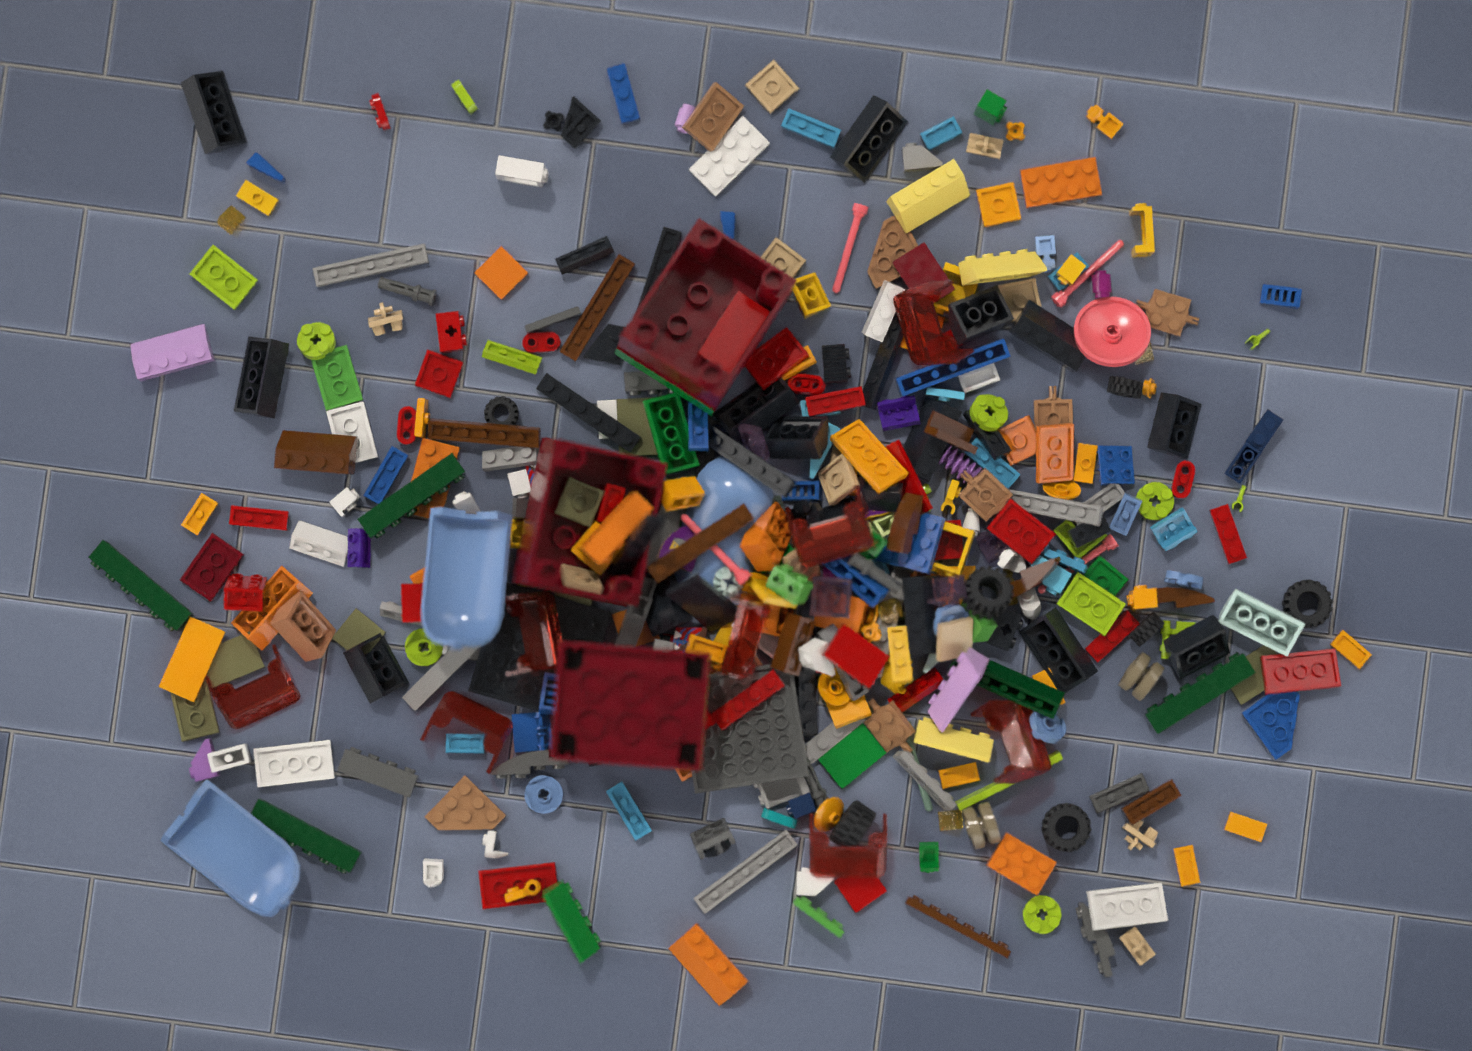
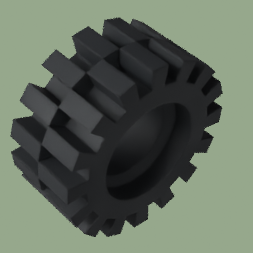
(1125, 387)
(498, 402)
(1146, 629)

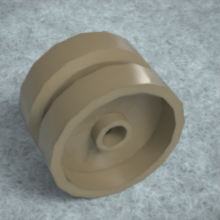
(1141, 676)
(978, 826)

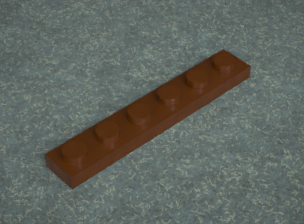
(597, 307)
(484, 433)
(700, 542)
(965, 929)

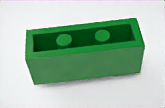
(991, 108)

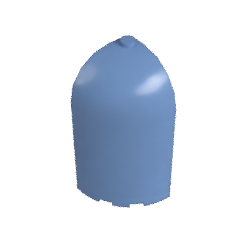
(725, 489)
(465, 576)
(235, 851)

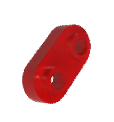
(382, 119)
(541, 342)
(808, 384)
(406, 425)
(1183, 480)

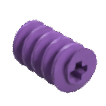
(958, 464)

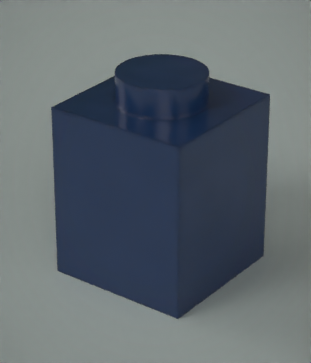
(800, 805)

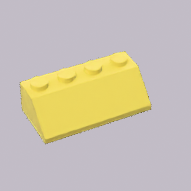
(929, 196)
(1001, 267)
(953, 740)

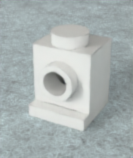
(345, 501)

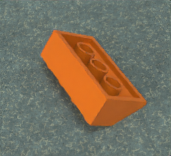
(615, 528)
(277, 592)
(708, 964)

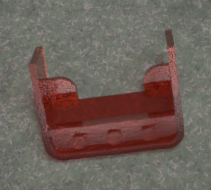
(922, 327)
(833, 538)
(539, 631)
(744, 637)
(258, 697)
(476, 715)
(1026, 753)
(847, 861)

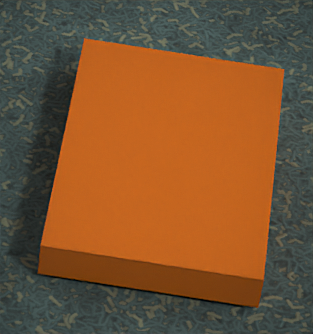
(1054, 453)

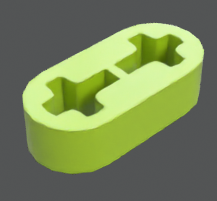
(464, 96)

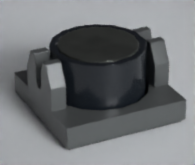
(713, 839)

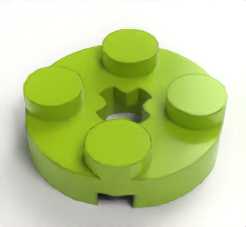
(312, 331)
(995, 405)
(1163, 494)
(413, 649)
(1035, 923)

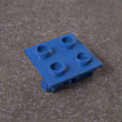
(1115, 465)
(531, 732)

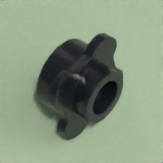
(557, 117)

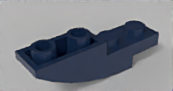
(1253, 446)

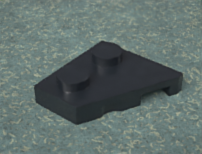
(578, 123)
(605, 345)

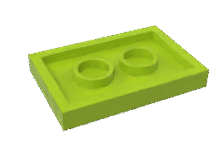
(223, 277)
(1091, 603)

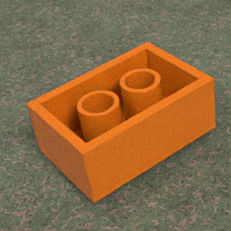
(1021, 863)

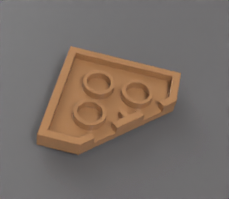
(890, 246)
(465, 809)

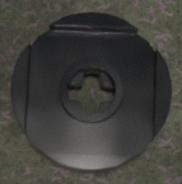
(807, 507)

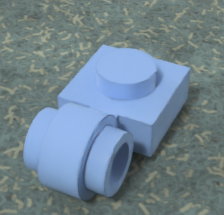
(1046, 247)

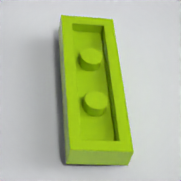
(511, 357)

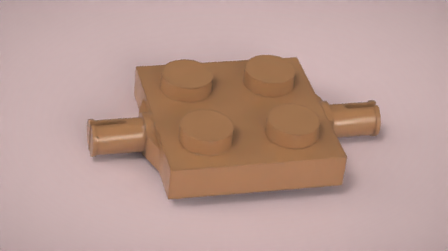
(1168, 312)
(1052, 410)
(984, 493)
(889, 726)

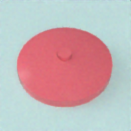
(1112, 331)

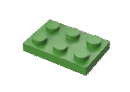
(337, 379)
(819, 915)

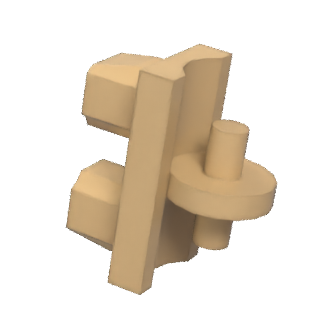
(984, 146)
(377, 322)
(1148, 837)
(1137, 946)

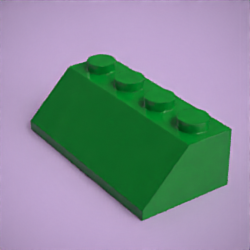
(670, 433)
(571, 921)

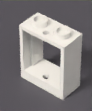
(521, 171)

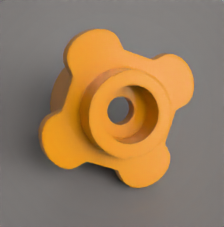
(1010, 131)
(1149, 388)
(876, 632)

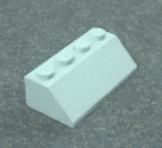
(1260, 622)

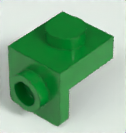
(929, 856)

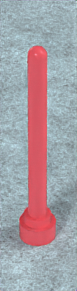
(859, 212)
(1061, 297)
(1107, 544)
(740, 574)

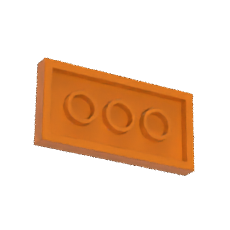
(1060, 182)
(430, 454)

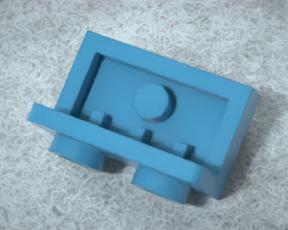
(1173, 529)

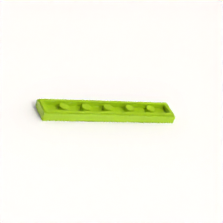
(994, 788)

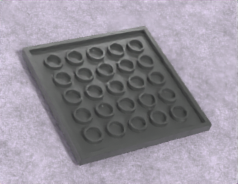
(758, 746)

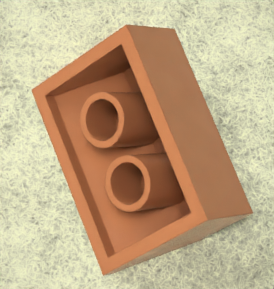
(303, 627)

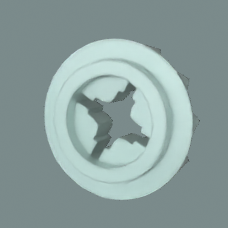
(720, 585)

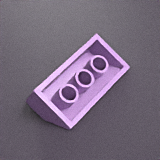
(171, 352)
(957, 687)

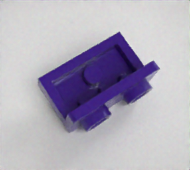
(898, 413)
(358, 548)

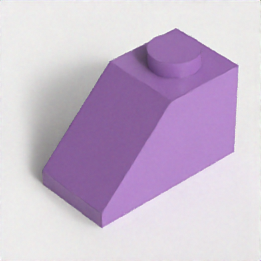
(200, 764)

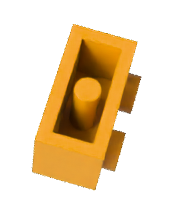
(681, 493)
(1142, 598)

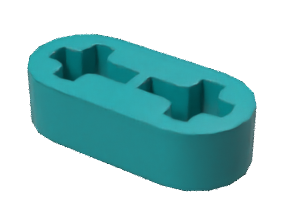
(779, 818)

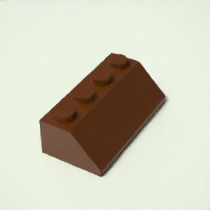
(316, 452)

